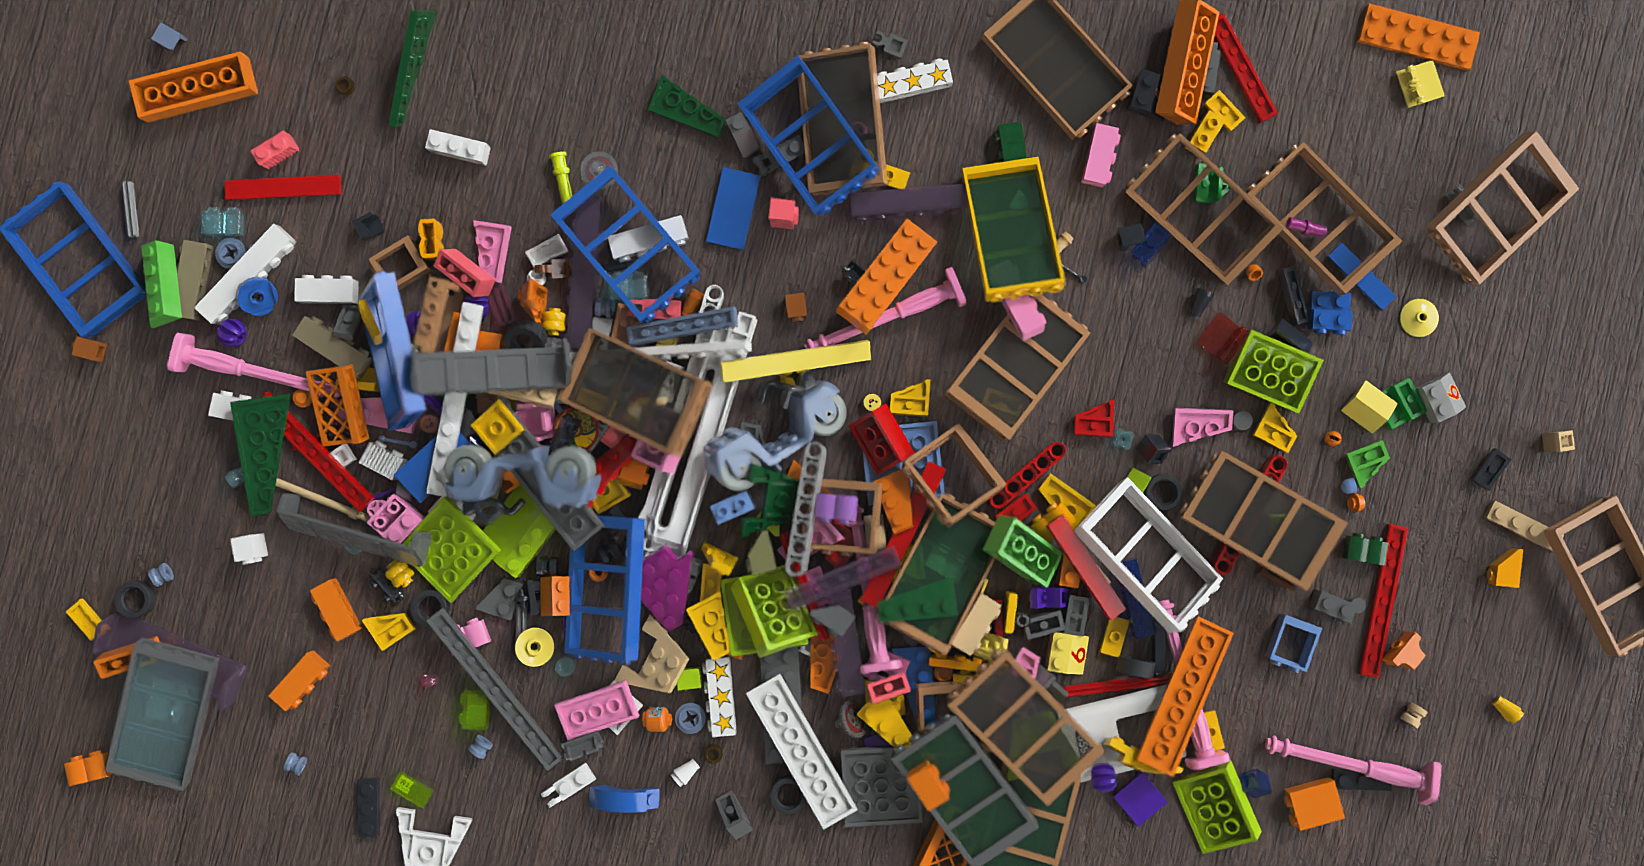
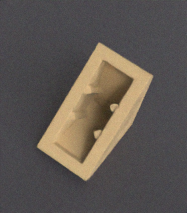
(1558, 441)

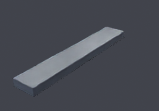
(682, 326)

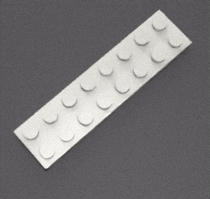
(801, 751)

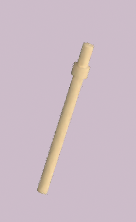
(351, 512)

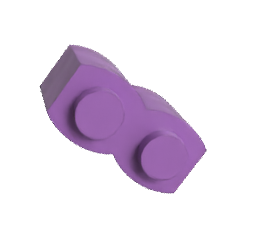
(836, 507)

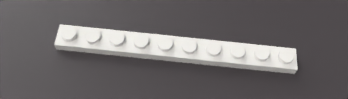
(700, 350)
(454, 402)

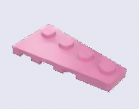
(375, 414)

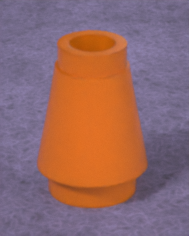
(693, 302)

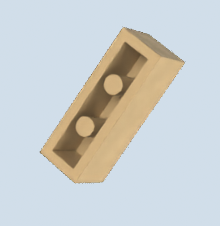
(976, 624)

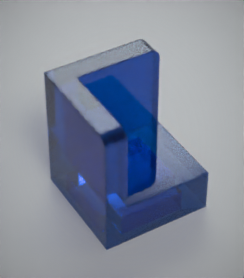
(1255, 783)

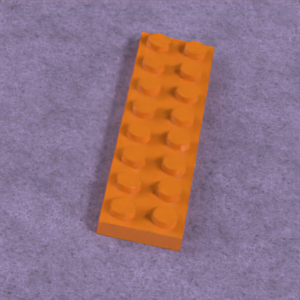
(1184, 696)

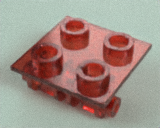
(1223, 338)

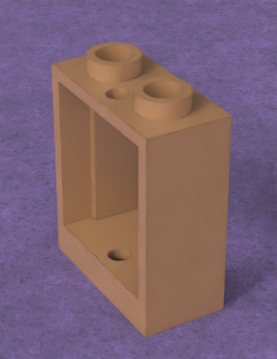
(423, 266)

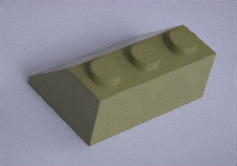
(762, 555)

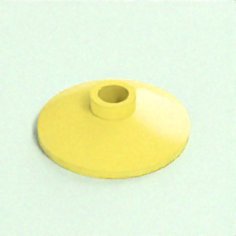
(1410, 318)
(544, 649)

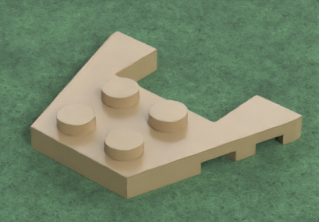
(662, 665)

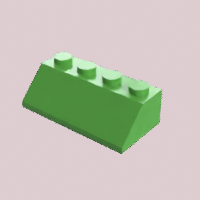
(161, 283)

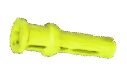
(561, 173)

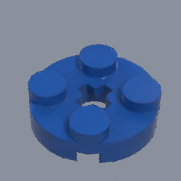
(248, 288)

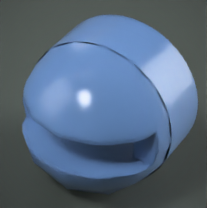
(1349, 486)

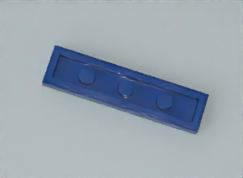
(1369, 284)

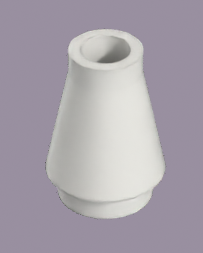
(685, 772)

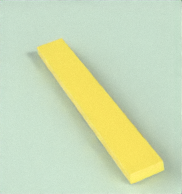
(795, 360)

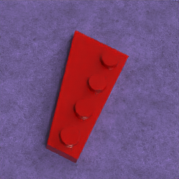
(613, 461)

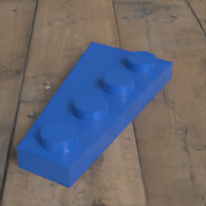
(918, 672)

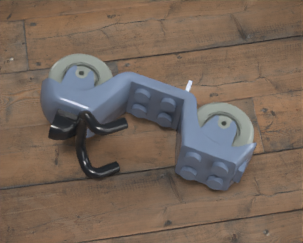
(812, 411)
(562, 478)

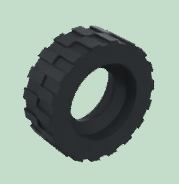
(526, 327)

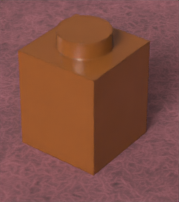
(796, 307)
(89, 349)

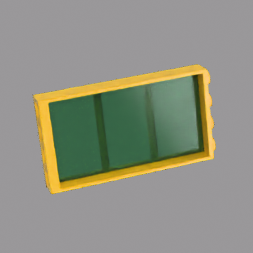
(1012, 229)

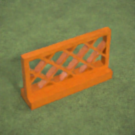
(350, 404)
(930, 846)

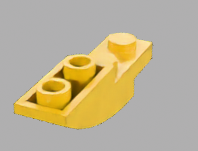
(1128, 755)

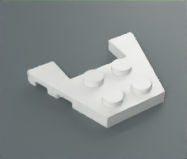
(429, 848)

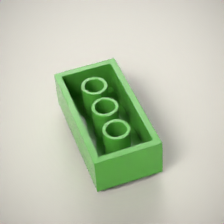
(1023, 551)

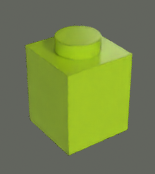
(690, 678)

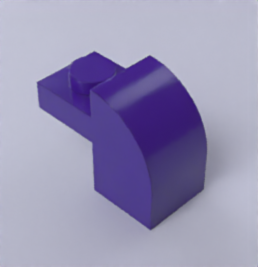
(1049, 597)

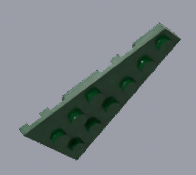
(415, 44)

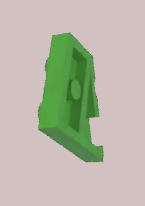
(1367, 461)

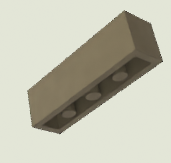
(193, 276)
(335, 349)

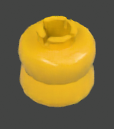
(554, 321)
(399, 574)

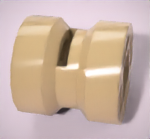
(1416, 711)

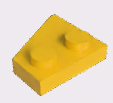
(1275, 430)
(389, 628)

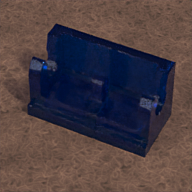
(1154, 242)

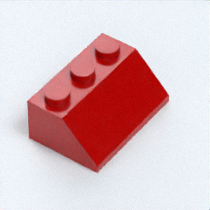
(881, 439)

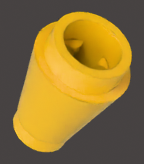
(1510, 711)

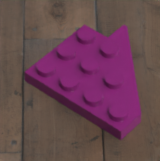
(666, 585)

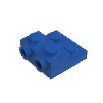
(1330, 312)

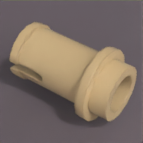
(1064, 240)

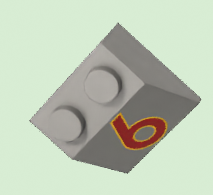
(1441, 398)

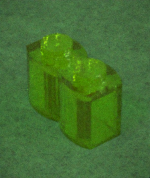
(475, 710)

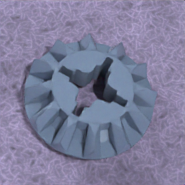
(222, 252)
(687, 726)

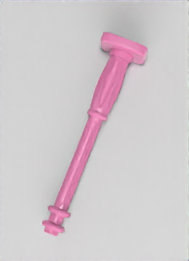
(912, 305)
(185, 353)
(873, 629)
(1205, 753)
(1425, 781)

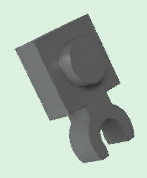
(893, 45)

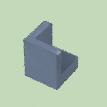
(167, 36)

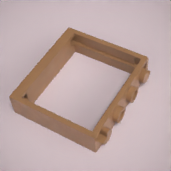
(437, 315)
(973, 454)
(849, 485)
(935, 688)

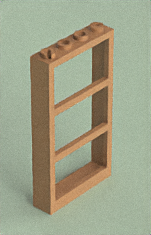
(1552, 168)
(1359, 207)
(1248, 254)
(1573, 572)

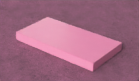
(596, 710)

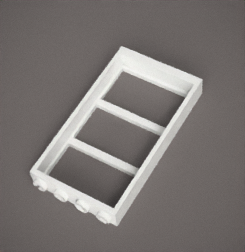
(1173, 537)

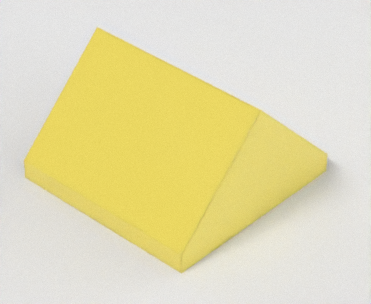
(1369, 407)

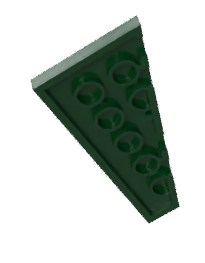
(260, 437)

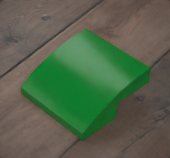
(1408, 400)

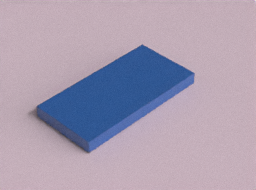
(733, 208)
(416, 471)

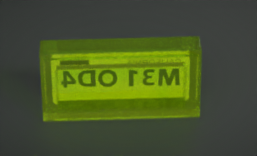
(412, 789)

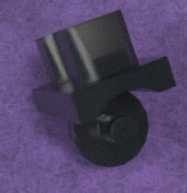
(531, 588)

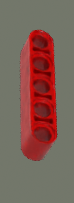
(1036, 472)

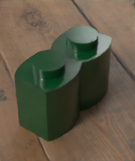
(1010, 141)
(1365, 550)

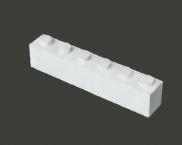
(254, 263)

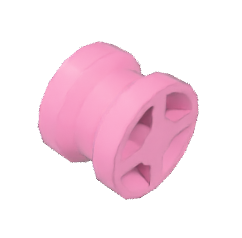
(374, 506)

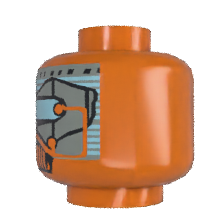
(656, 719)

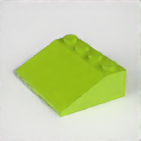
(1273, 371)
(519, 534)
(768, 613)
(1217, 808)

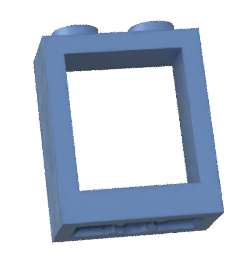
(725, 509)
(1308, 649)

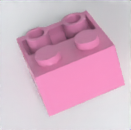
(396, 519)

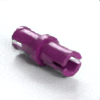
(1306, 227)

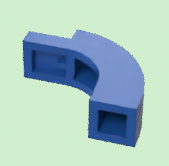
(623, 800)

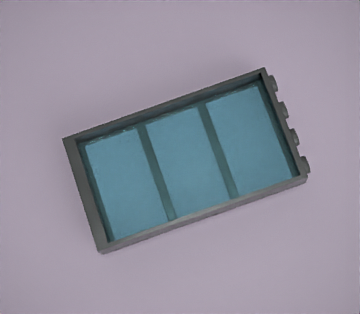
(162, 714)

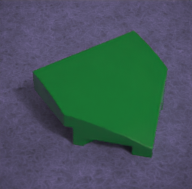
(1210, 188)

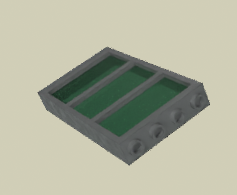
(982, 806)

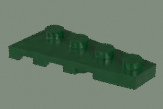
(685, 109)
(925, 602)

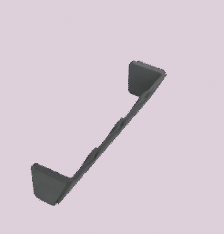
(491, 370)
(413, 555)

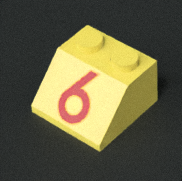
(1066, 653)

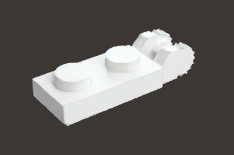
(570, 784)

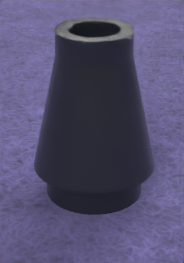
(1200, 301)

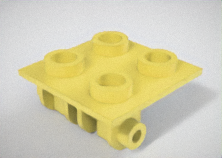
(1420, 83)

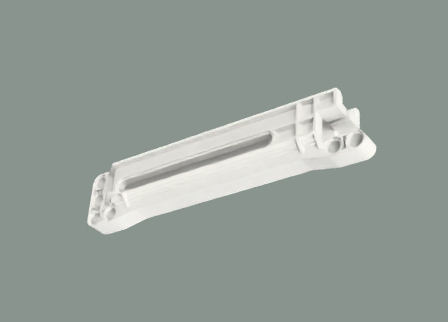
(712, 424)

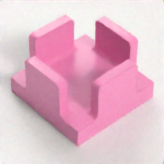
(536, 419)

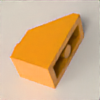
(1506, 569)

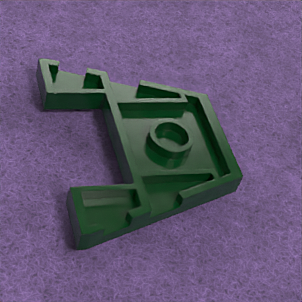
(778, 499)

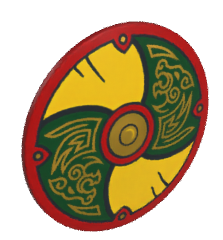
(587, 431)

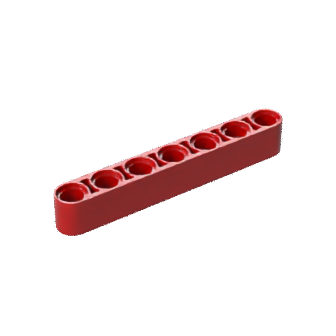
(1221, 553)

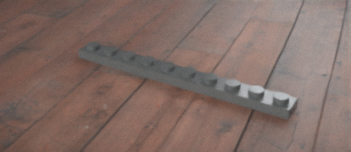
(495, 689)

